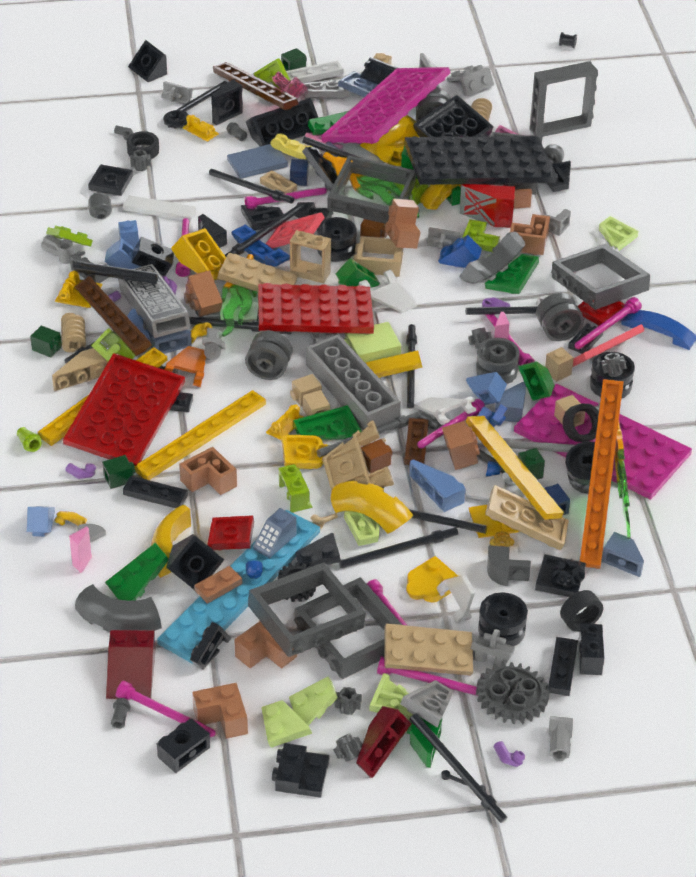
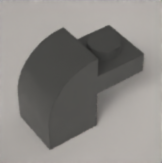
(502, 568)

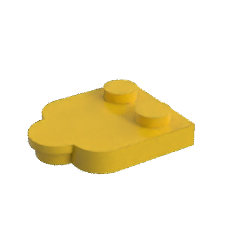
(302, 451)
(425, 578)

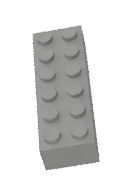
(352, 381)

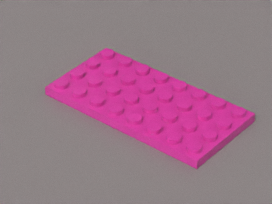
(385, 105)
(648, 454)

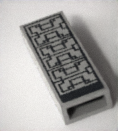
(156, 304)

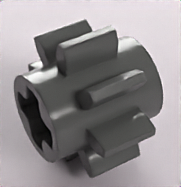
(140, 160)
(478, 336)
(613, 364)
(348, 701)
(348, 747)

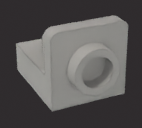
(560, 222)

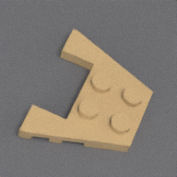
(348, 463)

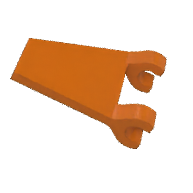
(189, 360)

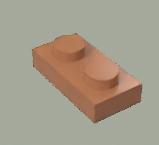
(218, 584)

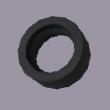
(143, 138)
(568, 422)
(576, 603)

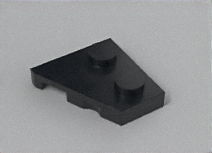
(563, 176)
(261, 216)
(320, 551)
(207, 648)

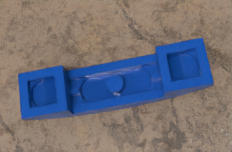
(260, 251)
(662, 324)

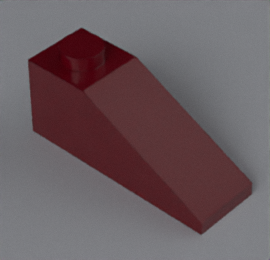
(381, 738)

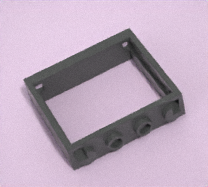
(556, 75)
(362, 208)
(635, 278)
(296, 583)
(375, 607)

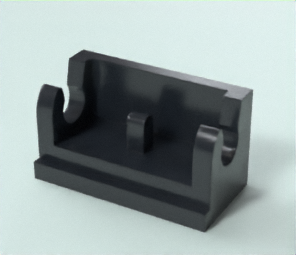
(376, 70)

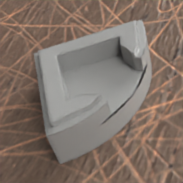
(95, 531)

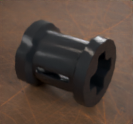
(568, 40)

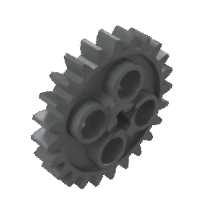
(524, 702)

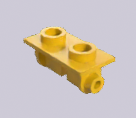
(200, 129)
(284, 424)

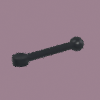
(445, 775)

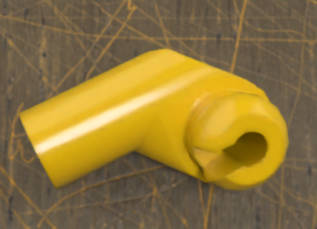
(199, 330)
(73, 517)

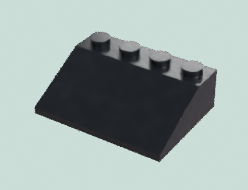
(453, 119)

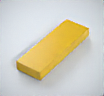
(396, 364)

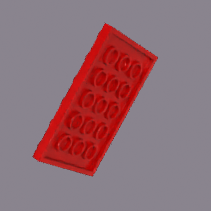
(315, 308)
(124, 410)

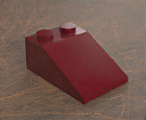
(131, 660)

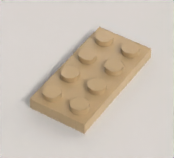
(250, 273)
(523, 516)
(428, 649)

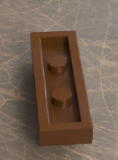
(416, 431)

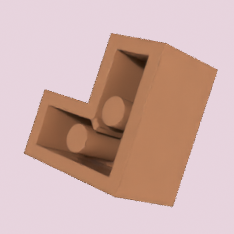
(401, 224)
(534, 235)
(202, 294)
(461, 444)
(208, 468)
(256, 645)
(223, 705)

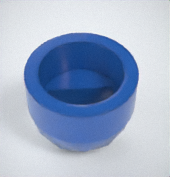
(493, 469)
(254, 569)

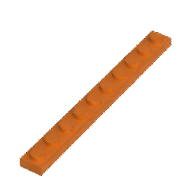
(601, 473)

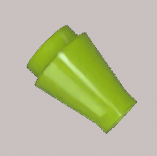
(30, 440)

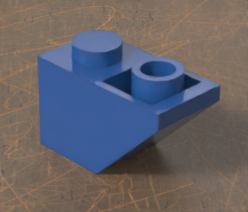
(460, 252)

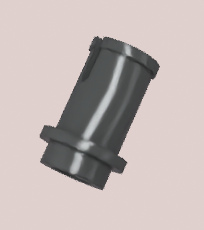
(234, 129)
(121, 707)

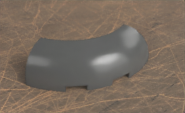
(502, 255)
(115, 613)

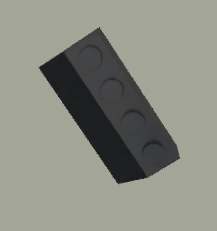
(278, 121)

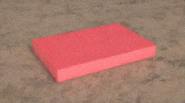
(284, 233)

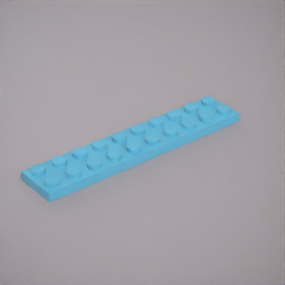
(189, 627)

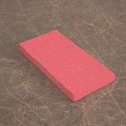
(607, 345)

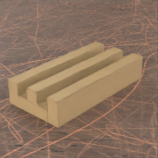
(278, 183)

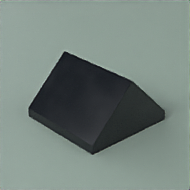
(149, 62)
(193, 560)

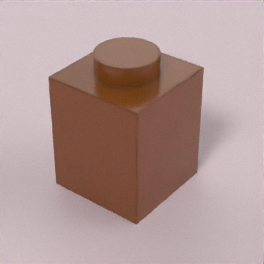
(372, 229)
(377, 455)

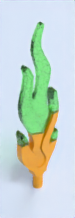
(365, 184)
(239, 298)
(622, 479)

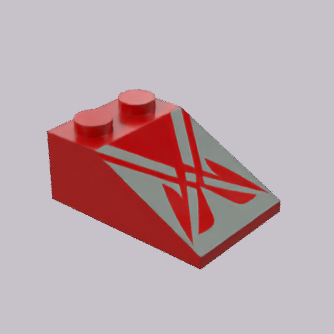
(488, 203)

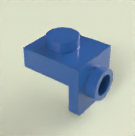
(496, 417)

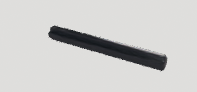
(116, 272)

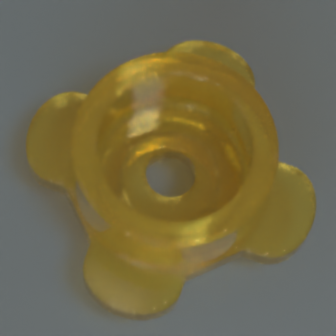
(502, 537)

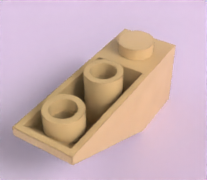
(80, 369)

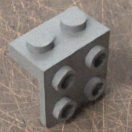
(473, 78)

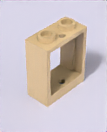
(380, 246)
(318, 272)

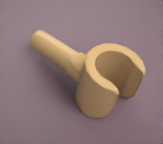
(321, 521)

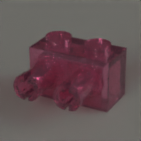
(294, 87)

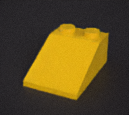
(199, 252)

